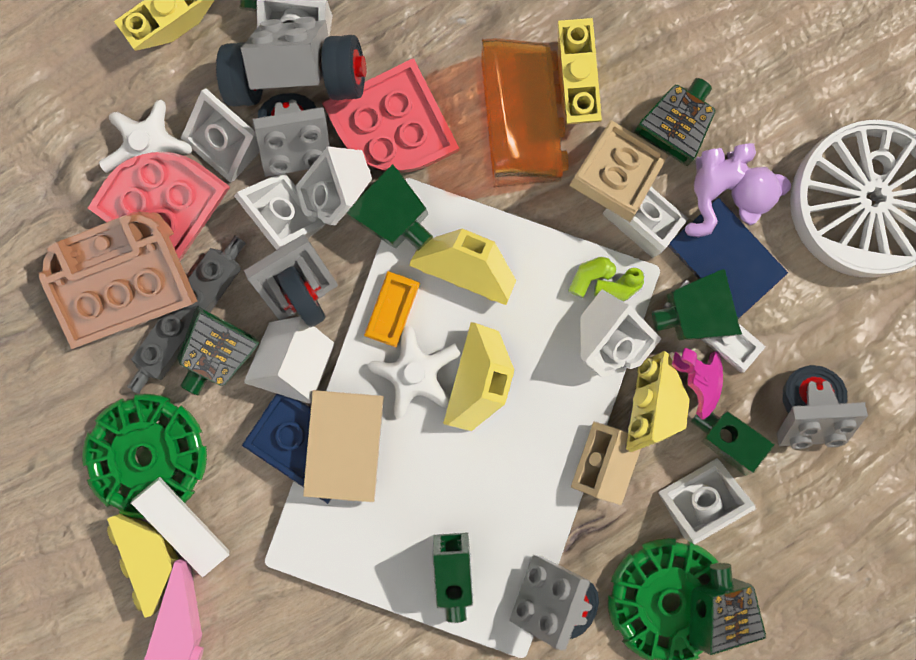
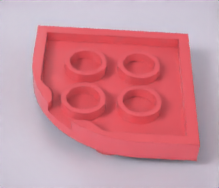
(394, 121)
(164, 185)

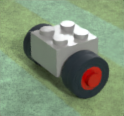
(290, 57)

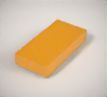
(392, 309)

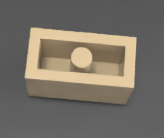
(605, 464)

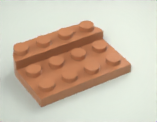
(114, 277)

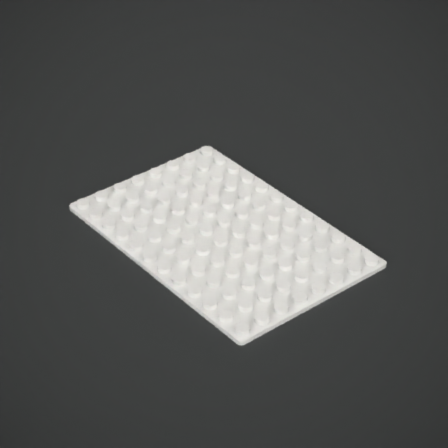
(497, 482)

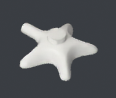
(143, 137)
(415, 372)

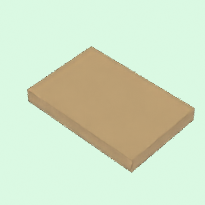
(619, 171)
(343, 446)

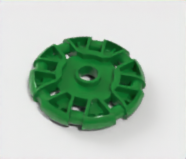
(147, 433)
(649, 595)

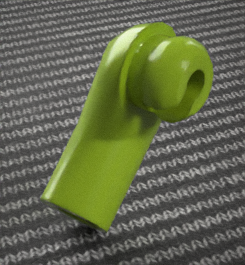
(590, 270)
(624, 287)

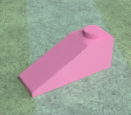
(178, 621)

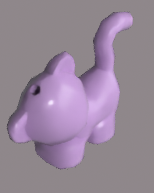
(752, 188)

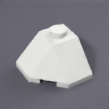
(333, 184)
(614, 335)

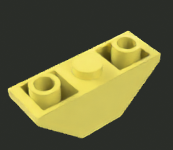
(161, 21)
(578, 71)
(467, 263)
(480, 380)
(658, 403)
(145, 560)

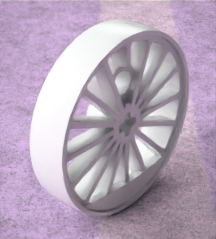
(838, 255)

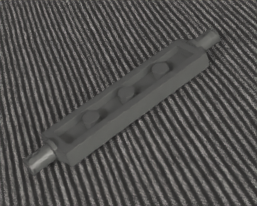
(165, 340)

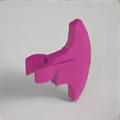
(702, 378)

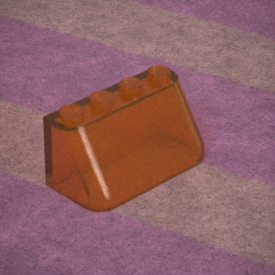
(522, 112)

